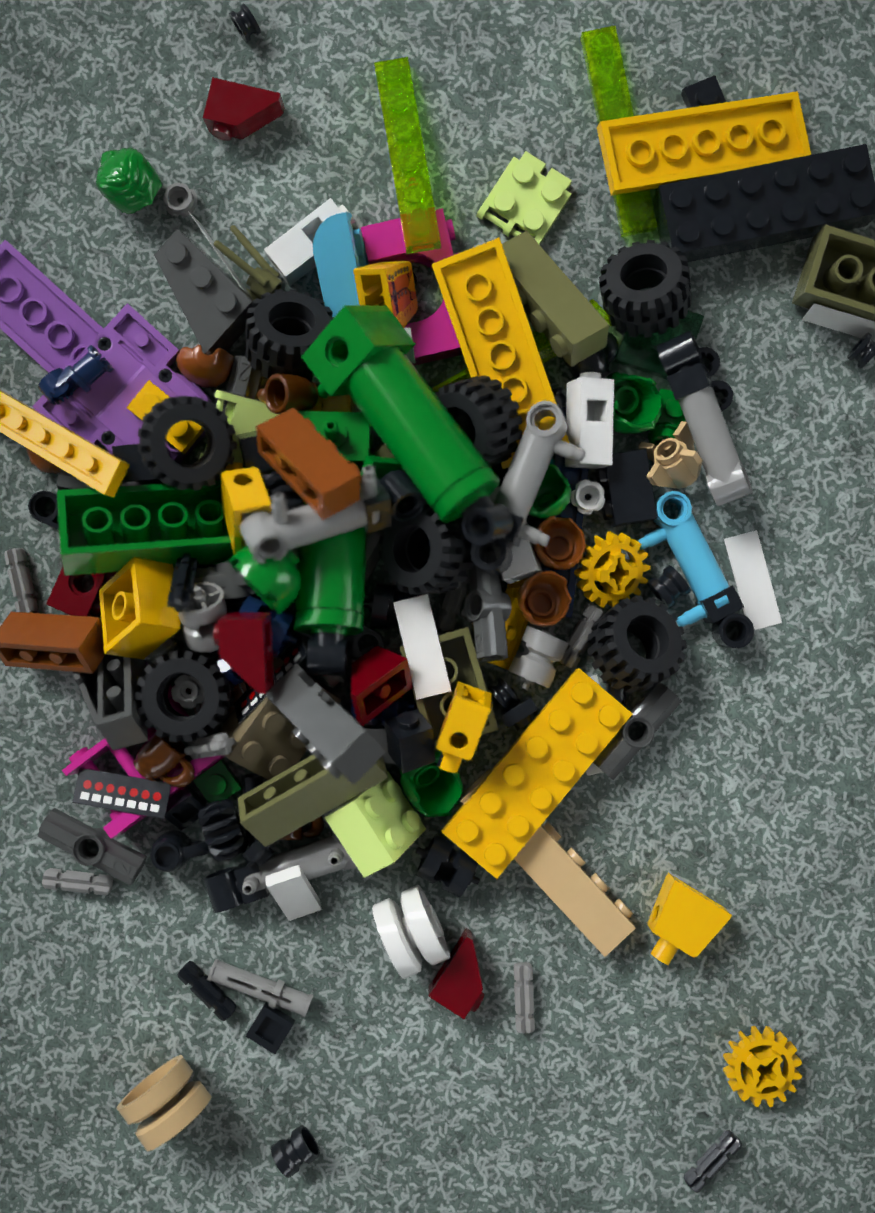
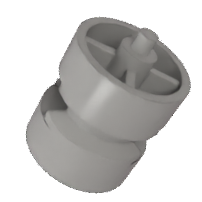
(203, 613)
(539, 654)

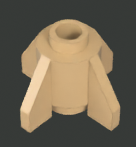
(674, 460)

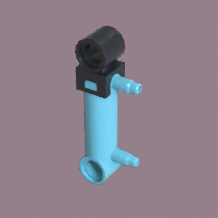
(714, 596)

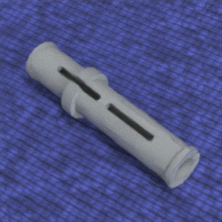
(259, 987)

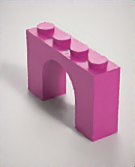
(385, 243)

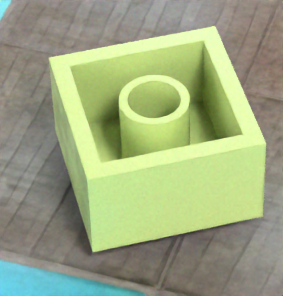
(376, 826)

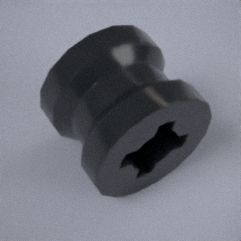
(669, 586)

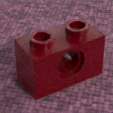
(73, 599)

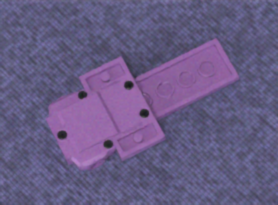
(58, 335)

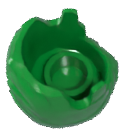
(127, 180)
(635, 403)
(432, 789)

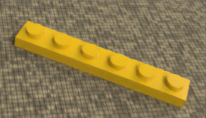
(61, 446)

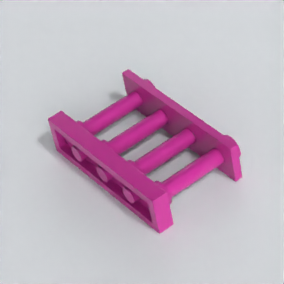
(85, 759)

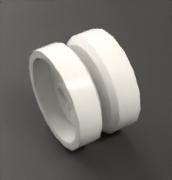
(410, 932)

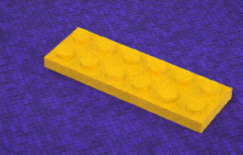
(701, 141)
(494, 326)
(536, 773)

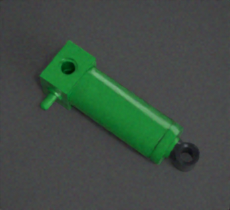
(366, 358)
(334, 568)

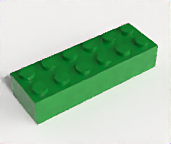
(142, 523)

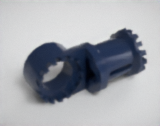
(63, 382)

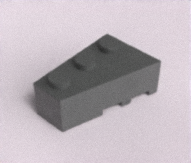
(205, 293)
(112, 700)
(324, 726)

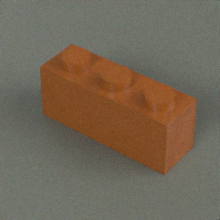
(309, 463)
(52, 642)

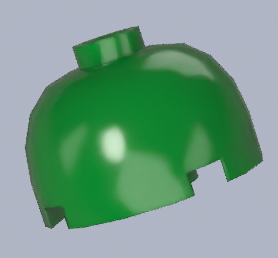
(273, 581)

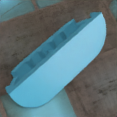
(336, 255)

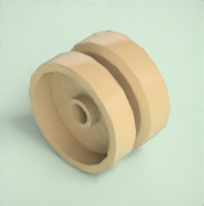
(164, 1103)

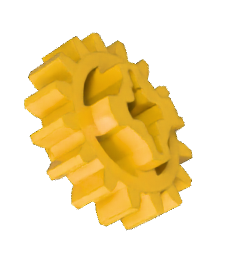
(608, 566)
(757, 1081)

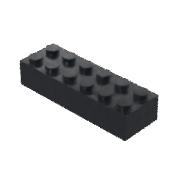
(766, 203)

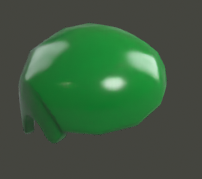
(552, 495)

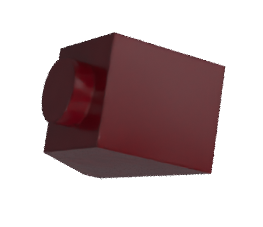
(239, 109)
(247, 647)
(377, 682)
(459, 979)

